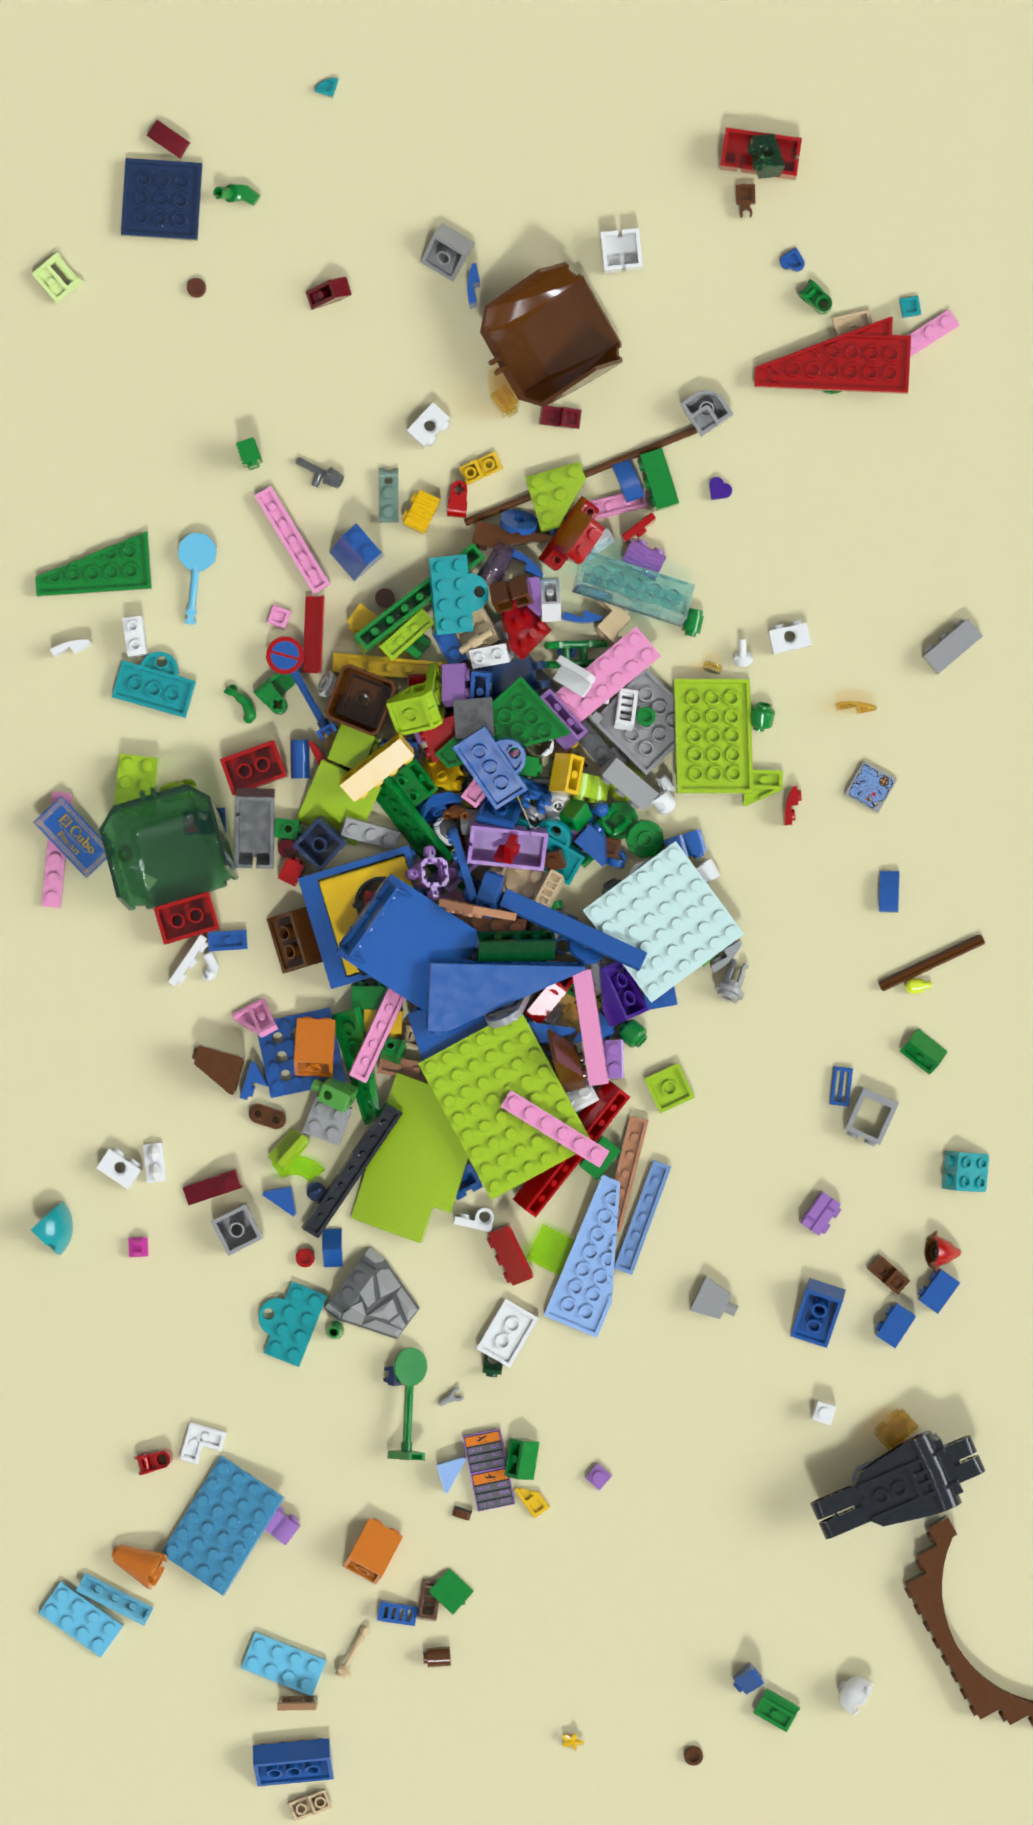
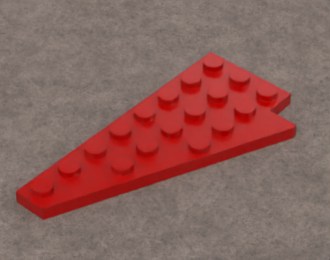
(853, 362)

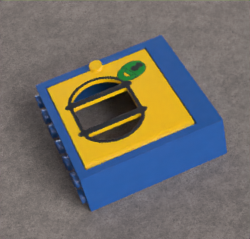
(343, 906)

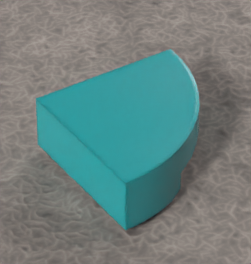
(327, 87)

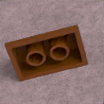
(294, 940)

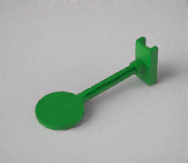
(410, 1370)

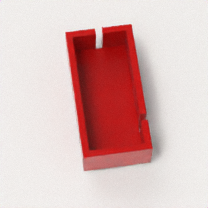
(736, 156)

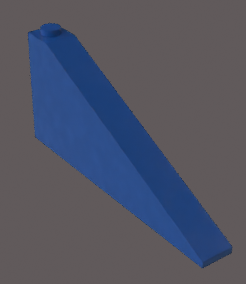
(471, 988)
(431, 1044)

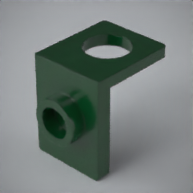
(490, 1369)

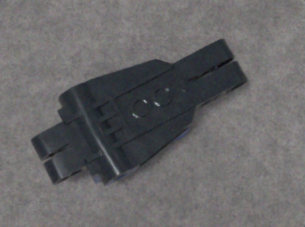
(901, 1485)

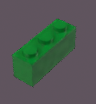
(658, 480)

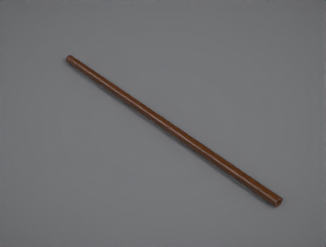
(589, 472)

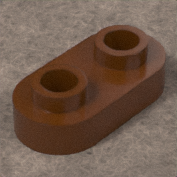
(267, 1116)

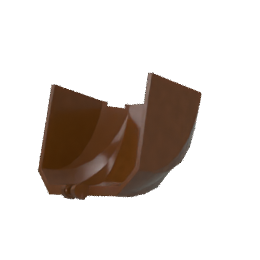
(549, 335)

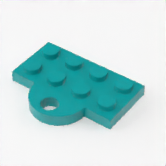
(454, 594)
(155, 685)
(573, 855)
(292, 1322)

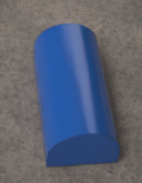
(300, 759)

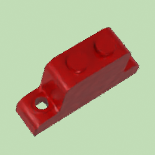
(574, 537)

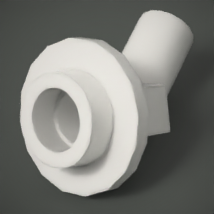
(743, 658)

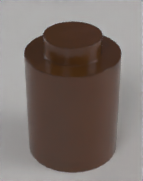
(437, 1657)

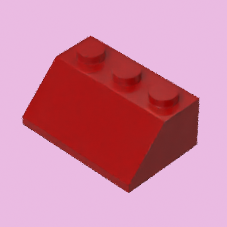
(510, 1255)

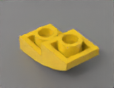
(481, 468)

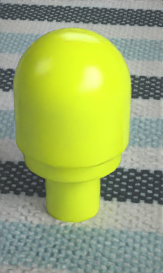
(916, 985)

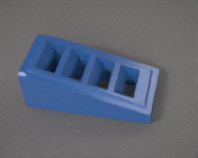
(383, 1603)

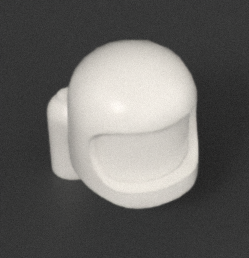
(664, 800)

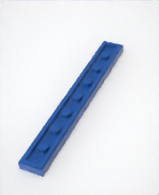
(573, 930)

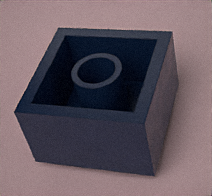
(320, 843)

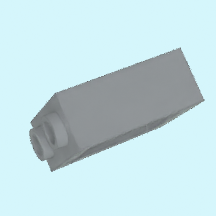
(878, 1098)

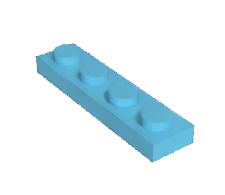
(114, 1599)

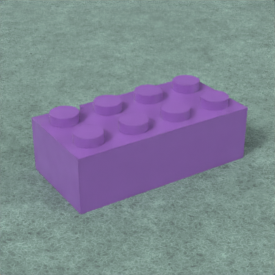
(486, 838)

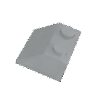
(447, 252)

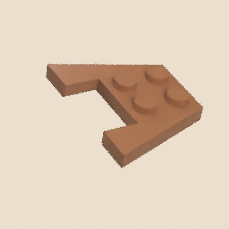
(472, 910)

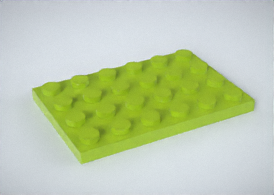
(713, 736)

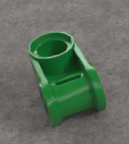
(814, 297)
(269, 695)

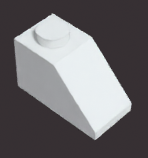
(550, 600)

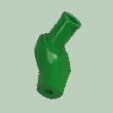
(236, 193)

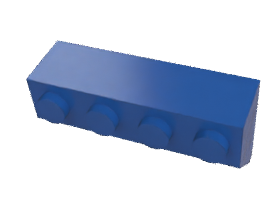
(293, 1762)

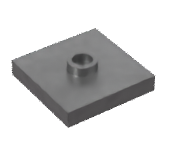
(472, 715)

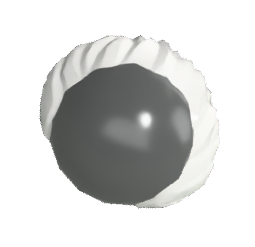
(442, 826)

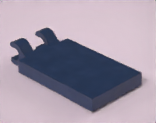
(507, 673)

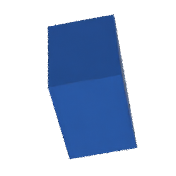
(283, 1198)
(332, 1247)

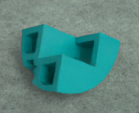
(55, 1228)

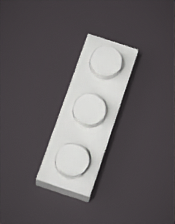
(189, 961)

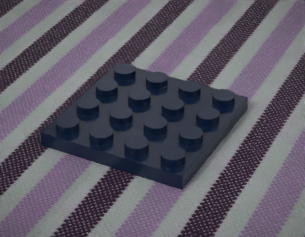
(161, 199)

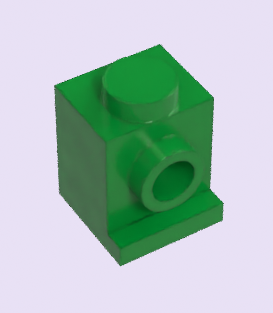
(280, 828)
(396, 1053)

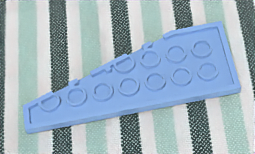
(587, 1277)

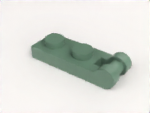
(388, 496)

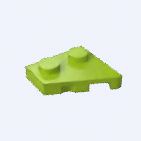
(764, 784)

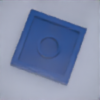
(503, 817)

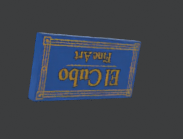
(72, 836)

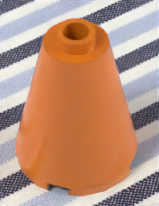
(140, 1563)

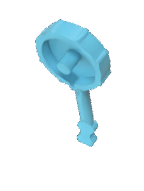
(196, 554)

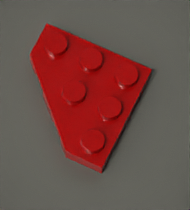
(523, 630)

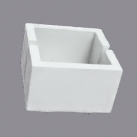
(621, 251)

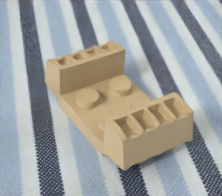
(533, 884)

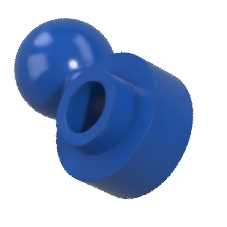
(600, 809)

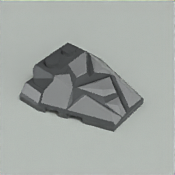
(374, 1298)

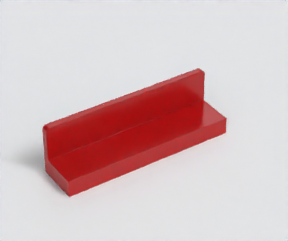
(314, 634)

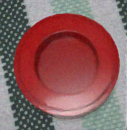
(305, 1257)

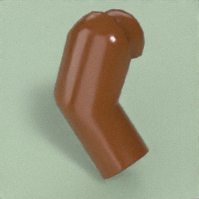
(454, 812)

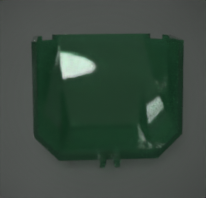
(166, 847)

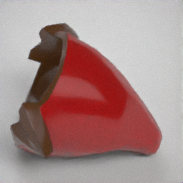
(939, 1251)

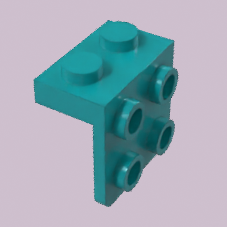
(965, 1171)

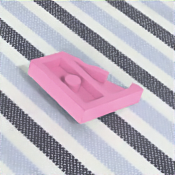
(256, 1018)

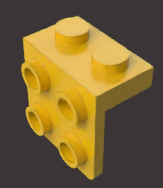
(449, 779)

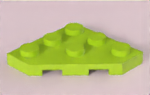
(555, 493)

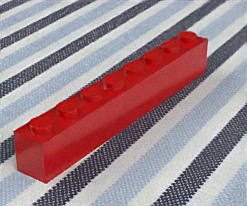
(595, 1119)

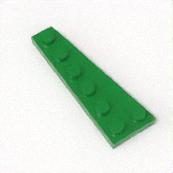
(350, 1036)

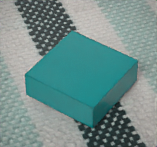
(910, 306)

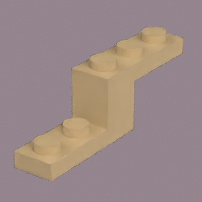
(613, 623)

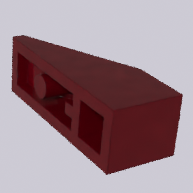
(212, 1187)

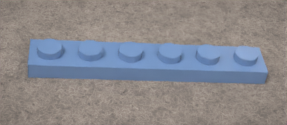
(642, 1217)

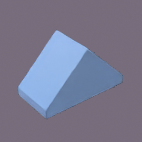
(449, 1470)

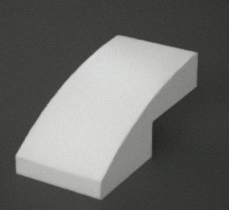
(76, 646)

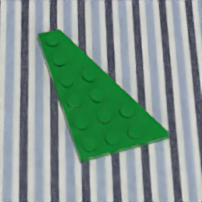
(517, 715)

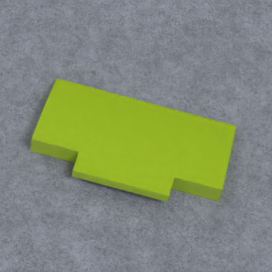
(414, 1167)

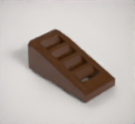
(422, 1616)

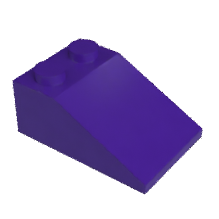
(620, 994)

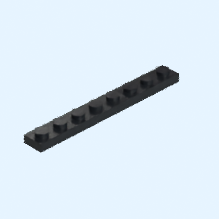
(352, 1170)

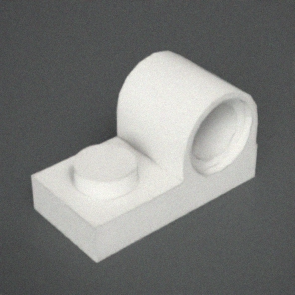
(465, 1220)

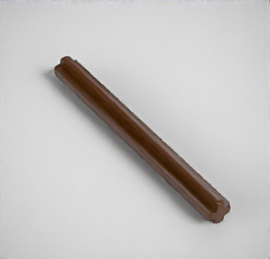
(931, 962)

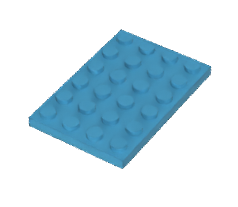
(222, 1525)

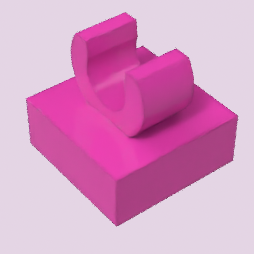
(138, 1246)

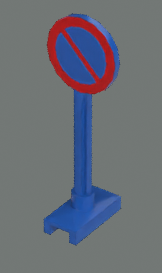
(286, 657)

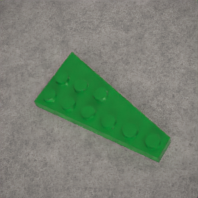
(108, 570)

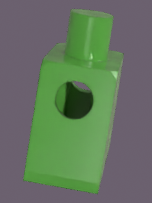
(335, 1093)

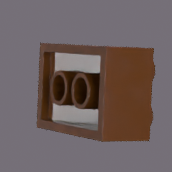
(567, 1062)

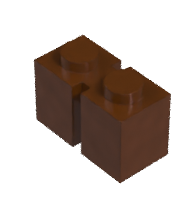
(502, 590)

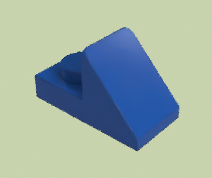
(254, 1075)

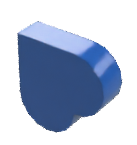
(792, 260)

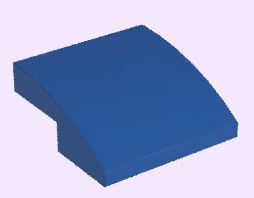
(473, 282)

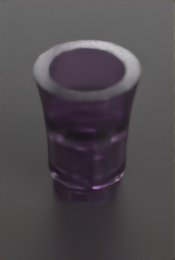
(496, 564)

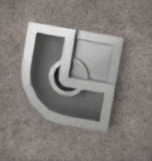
(706, 410)

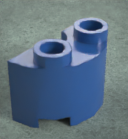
(469, 1181)

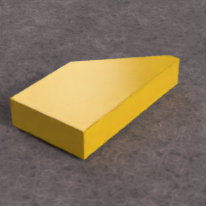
(532, 1500)

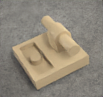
(483, 635)

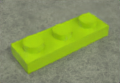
(407, 634)

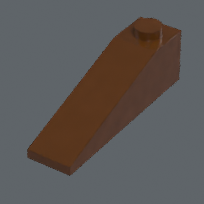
(489, 535)

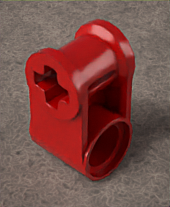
(457, 503)
(149, 1461)

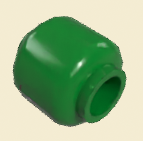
(762, 716)
(632, 1033)

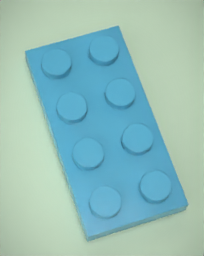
(81, 1619)
(283, 1663)

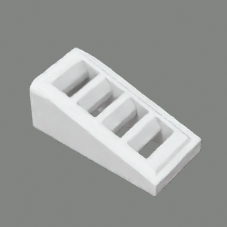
(620, 719)

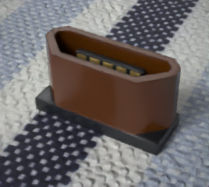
(462, 1513)

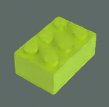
(134, 775)

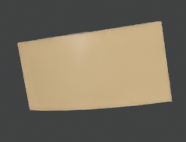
(309, 1804)

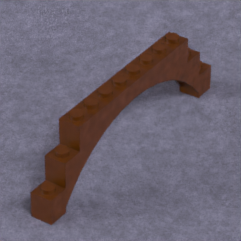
(927, 1593)

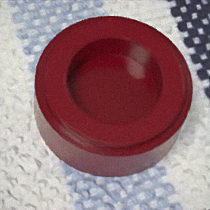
(286, 849)

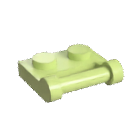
(52, 282)

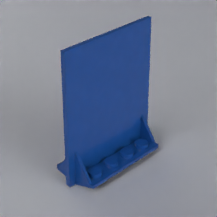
(400, 935)

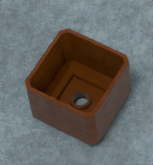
(344, 702)

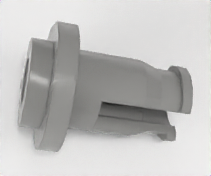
(730, 989)

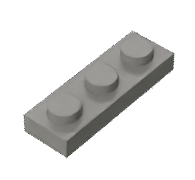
(369, 832)

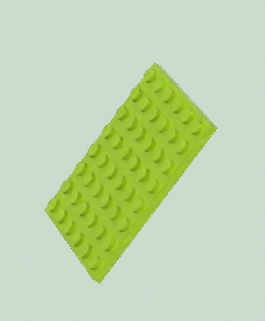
(473, 1083)

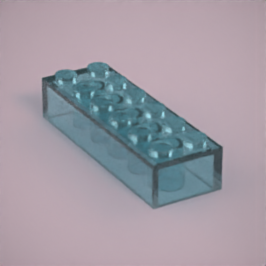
(634, 588)

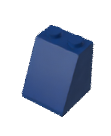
(356, 552)

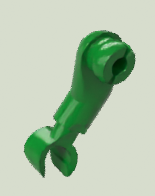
(246, 703)

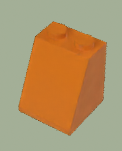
(314, 1047)
(373, 1550)

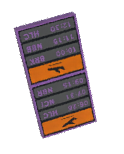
(487, 1469)

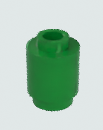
(693, 622)

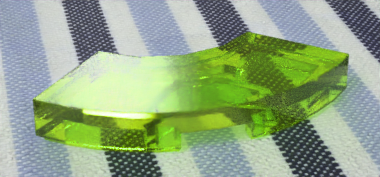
(303, 1167)

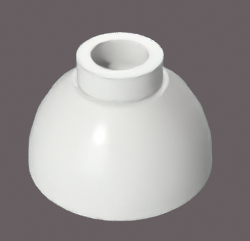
(327, 684)

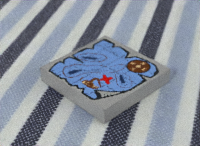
(870, 786)

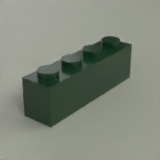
(515, 945)

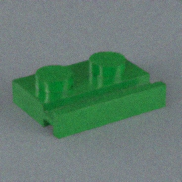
(776, 1710)

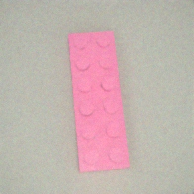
(612, 672)

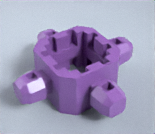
(444, 873)

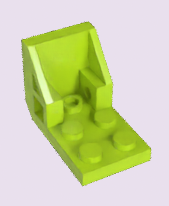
(419, 705)

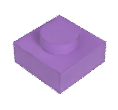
(598, 1476)

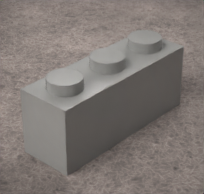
(951, 645)
(627, 783)

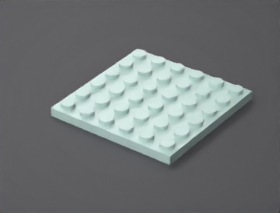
(669, 915)

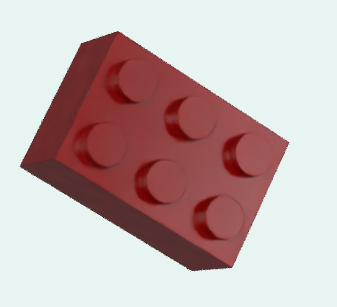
(254, 767)
(187, 918)

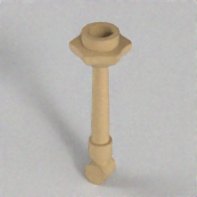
(343, 1670)

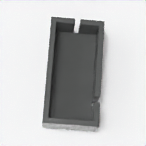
(254, 827)

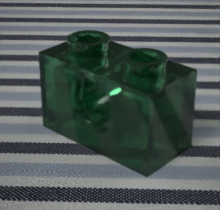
(765, 156)

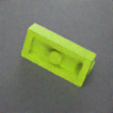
(288, 1149)

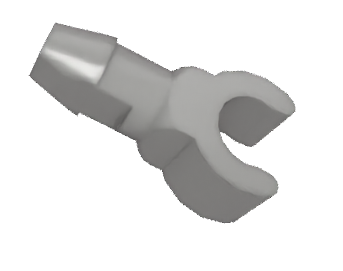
(450, 1398)

